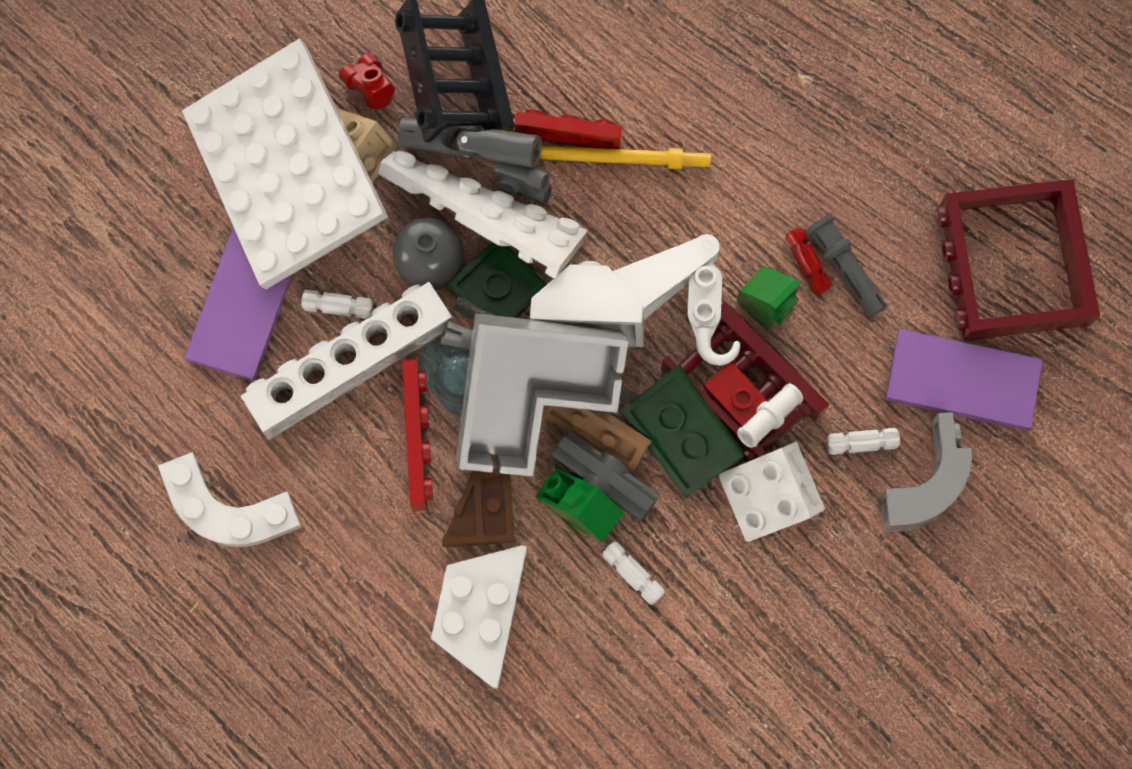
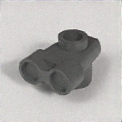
(524, 179)

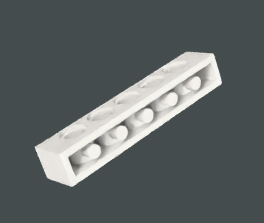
(341, 378)

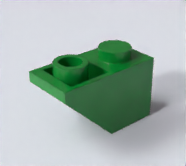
(769, 297)
(580, 504)

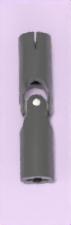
(492, 144)

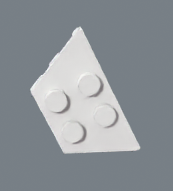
(479, 610)

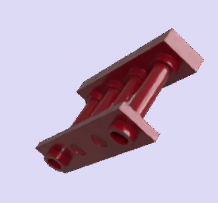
(778, 373)

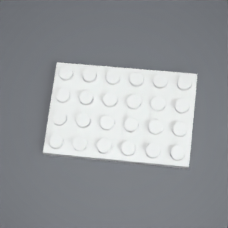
(284, 164)

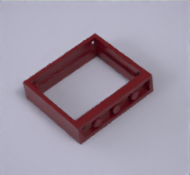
(1074, 251)

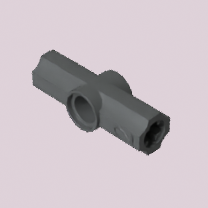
(605, 473)

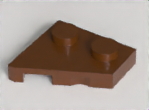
(483, 512)

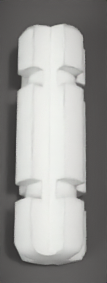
(337, 304)
(863, 441)
(633, 573)

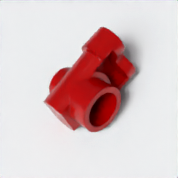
(369, 80)

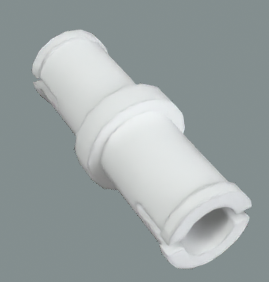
(770, 415)

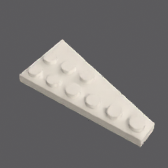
(489, 212)

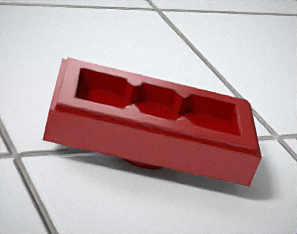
(734, 394)

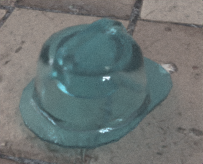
(445, 372)

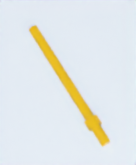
(673, 158)

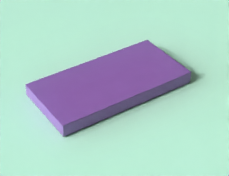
(236, 317)
(964, 379)

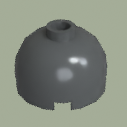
(428, 252)

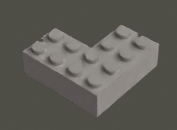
(520, 368)

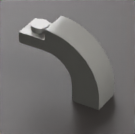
(919, 505)

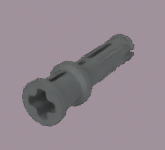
(838, 252)

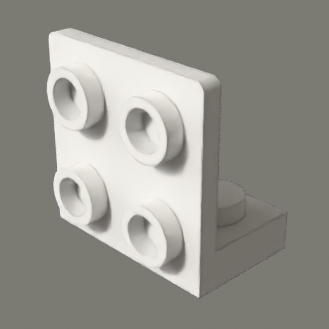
(771, 492)

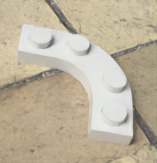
(219, 522)

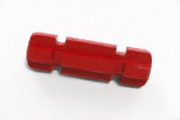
(808, 261)

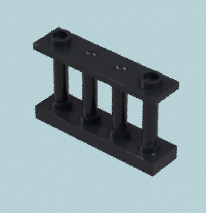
(478, 53)

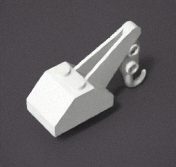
(625, 297)

